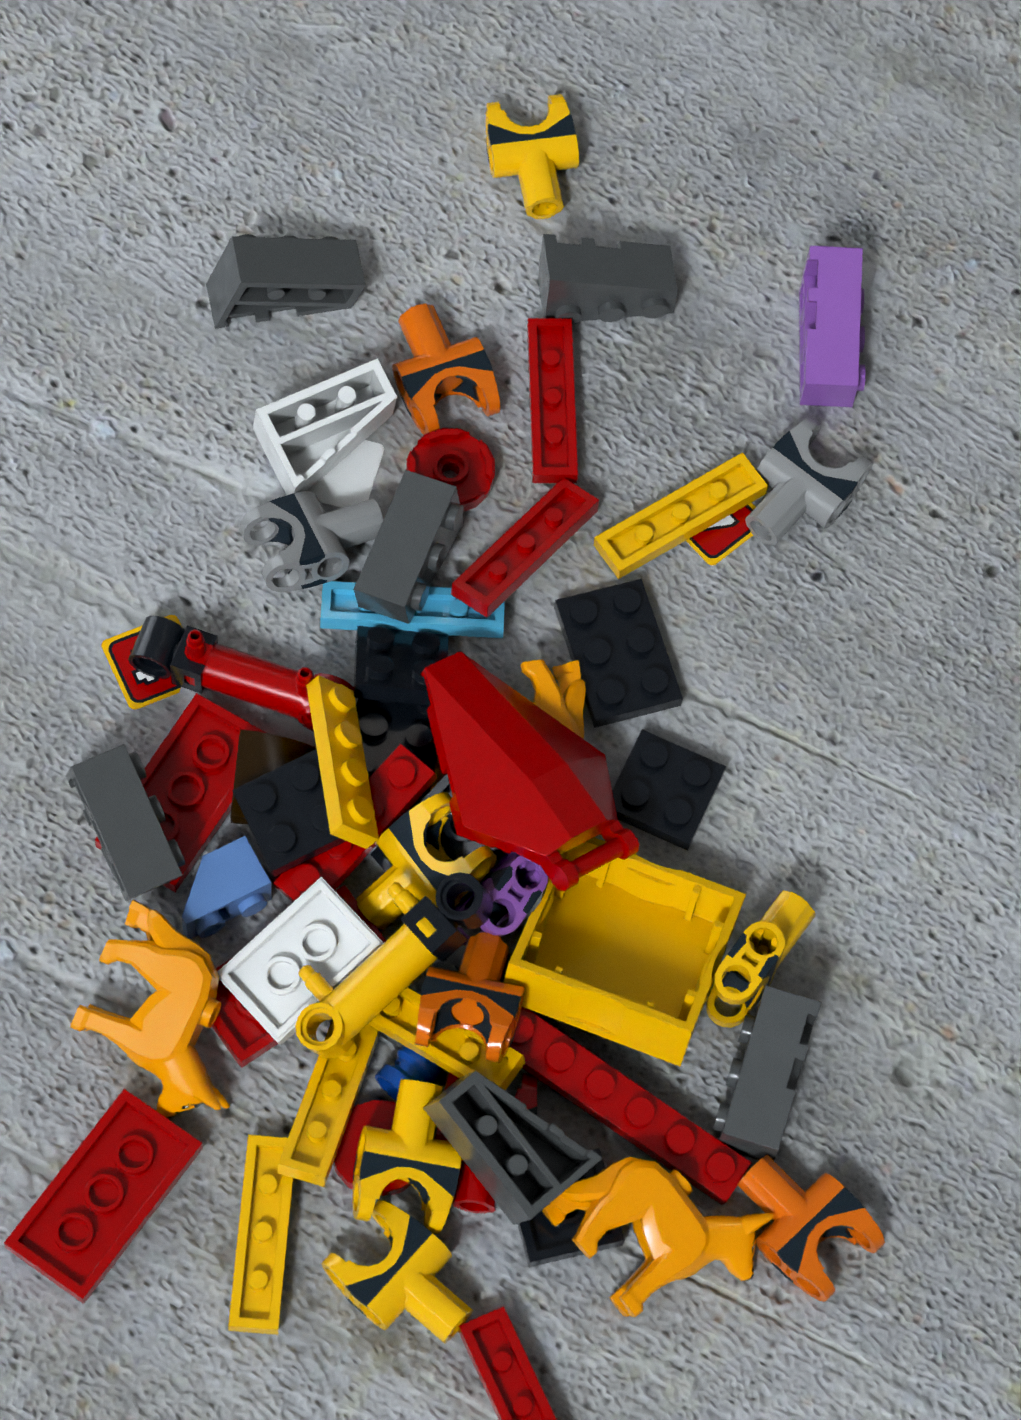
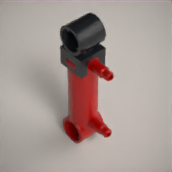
(199, 662)

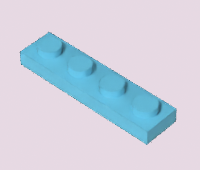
(440, 614)

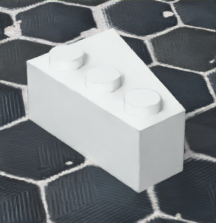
(323, 424)

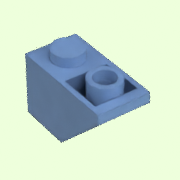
(225, 886)

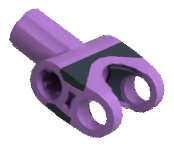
(514, 890)

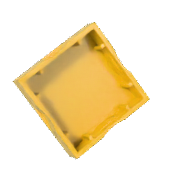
(626, 952)

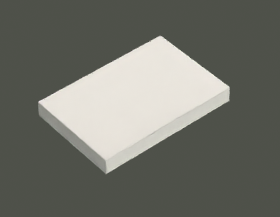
(312, 931)

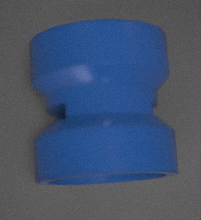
(407, 1066)

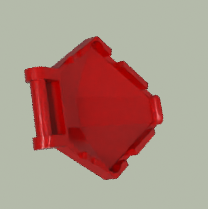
(520, 774)

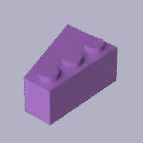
(830, 327)

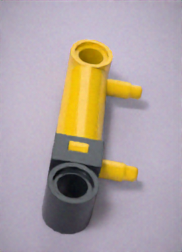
(426, 936)

